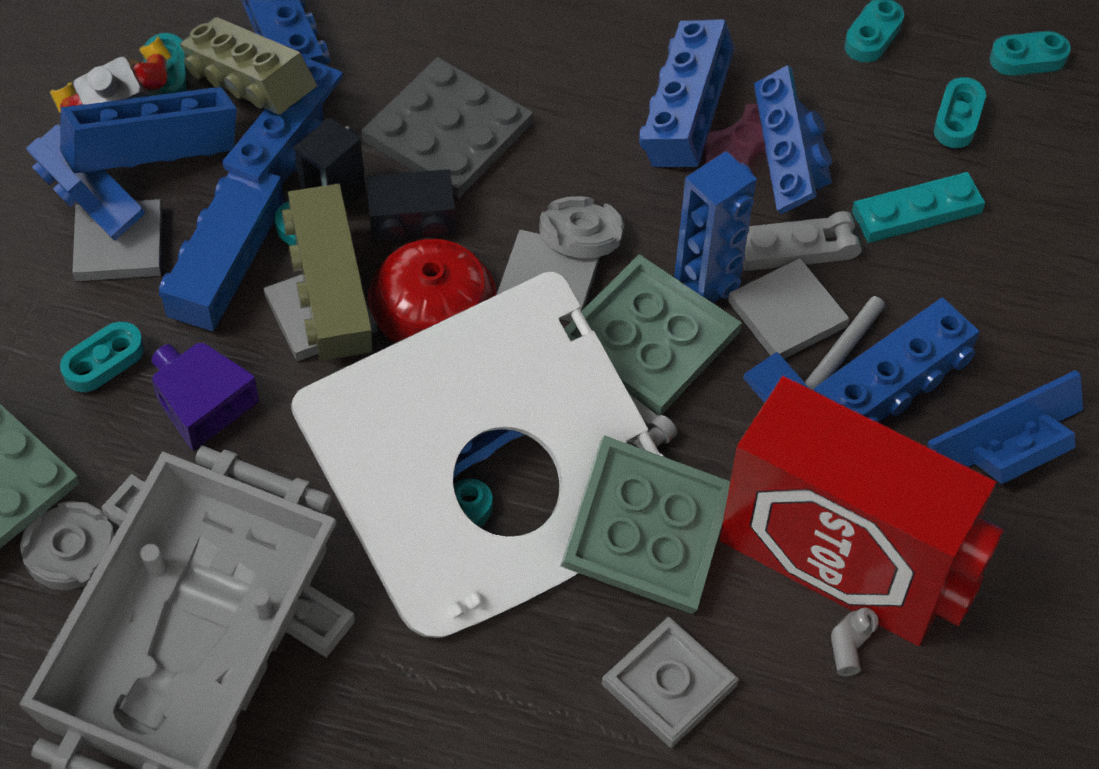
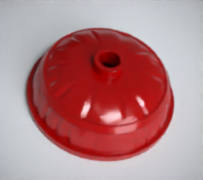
(410, 302)

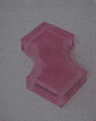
(740, 140)

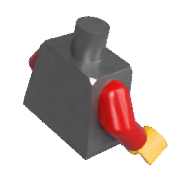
(118, 79)

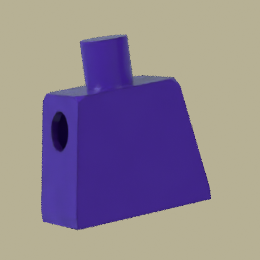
(201, 390)

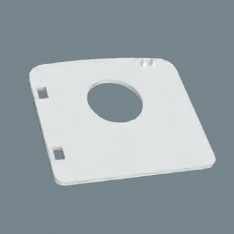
(404, 414)

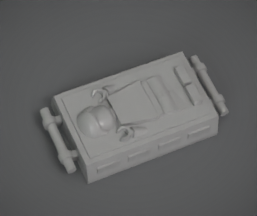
(180, 616)

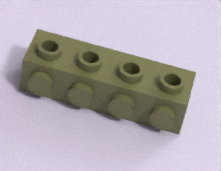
(247, 65)
(329, 273)

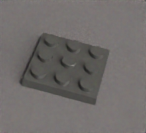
(448, 124)

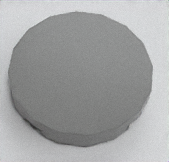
(581, 228)
(66, 545)

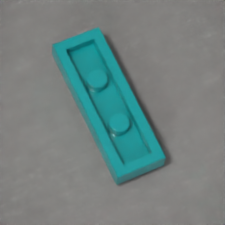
(918, 207)

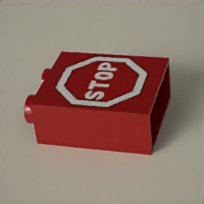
(859, 512)

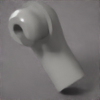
(849, 636)

